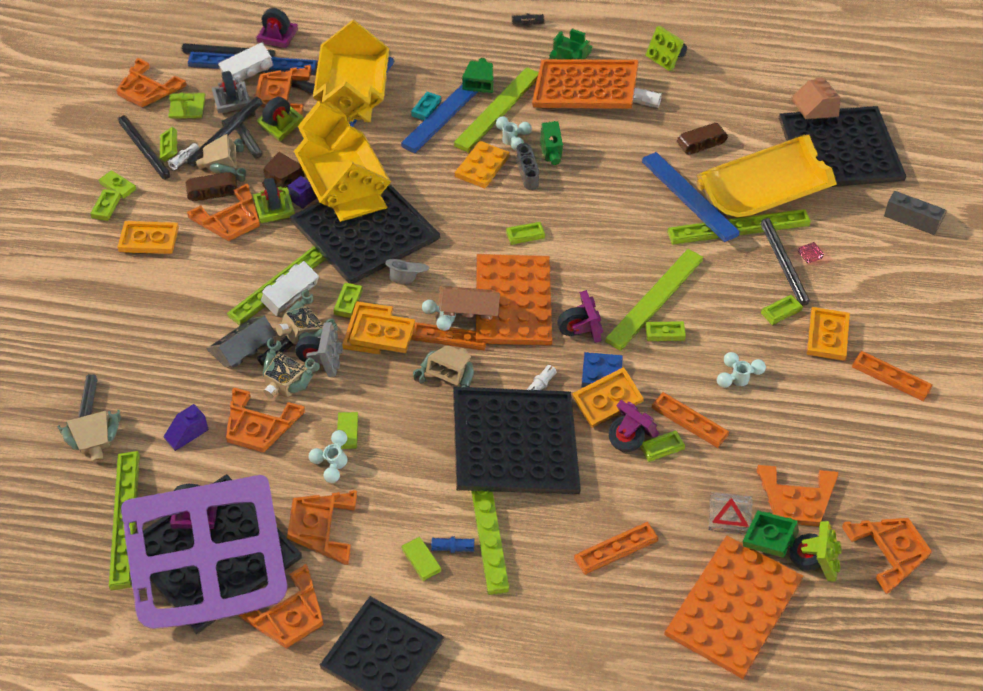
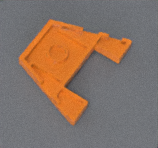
(279, 84)
(144, 90)
(231, 221)
(257, 429)
(798, 502)
(312, 522)
(898, 542)
(292, 617)

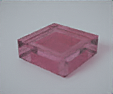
(810, 252)

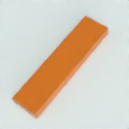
(451, 337)
(892, 376)
(690, 419)
(616, 548)

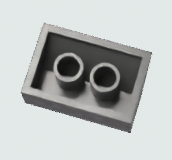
(914, 212)
(242, 341)

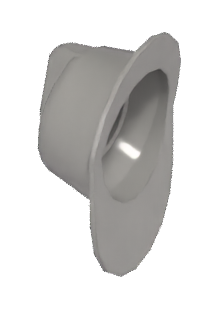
(403, 271)

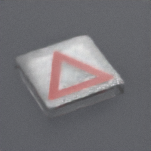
(730, 513)

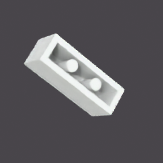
(247, 62)
(289, 288)

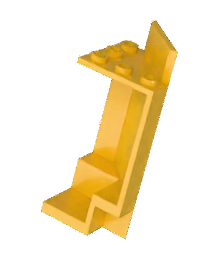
(352, 72)
(340, 164)

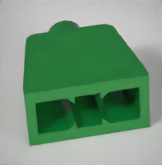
(478, 76)
(551, 149)

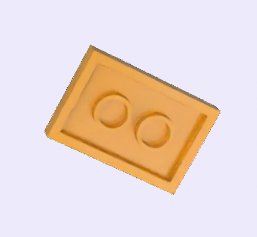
(482, 164)
(148, 237)
(369, 307)
(382, 331)
(828, 333)
(600, 398)

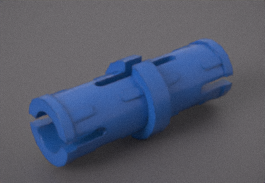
(452, 544)

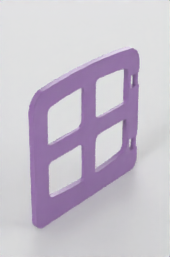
(204, 552)

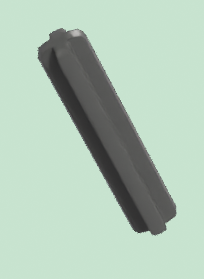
(249, 141)
(88, 395)

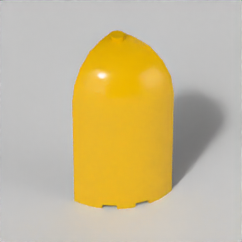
(766, 178)

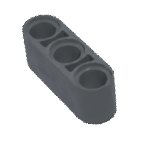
(527, 166)

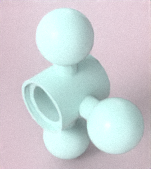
(511, 130)
(443, 321)
(741, 370)
(317, 456)

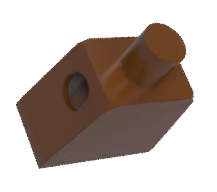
(283, 170)

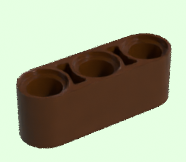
(702, 138)
(211, 186)

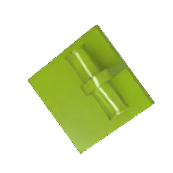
(187, 105)

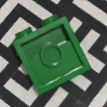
(771, 533)

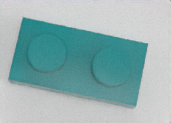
(426, 105)

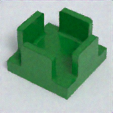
(570, 48)

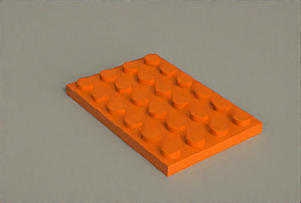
(585, 84)
(523, 302)
(734, 606)

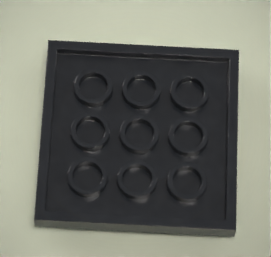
(381, 650)

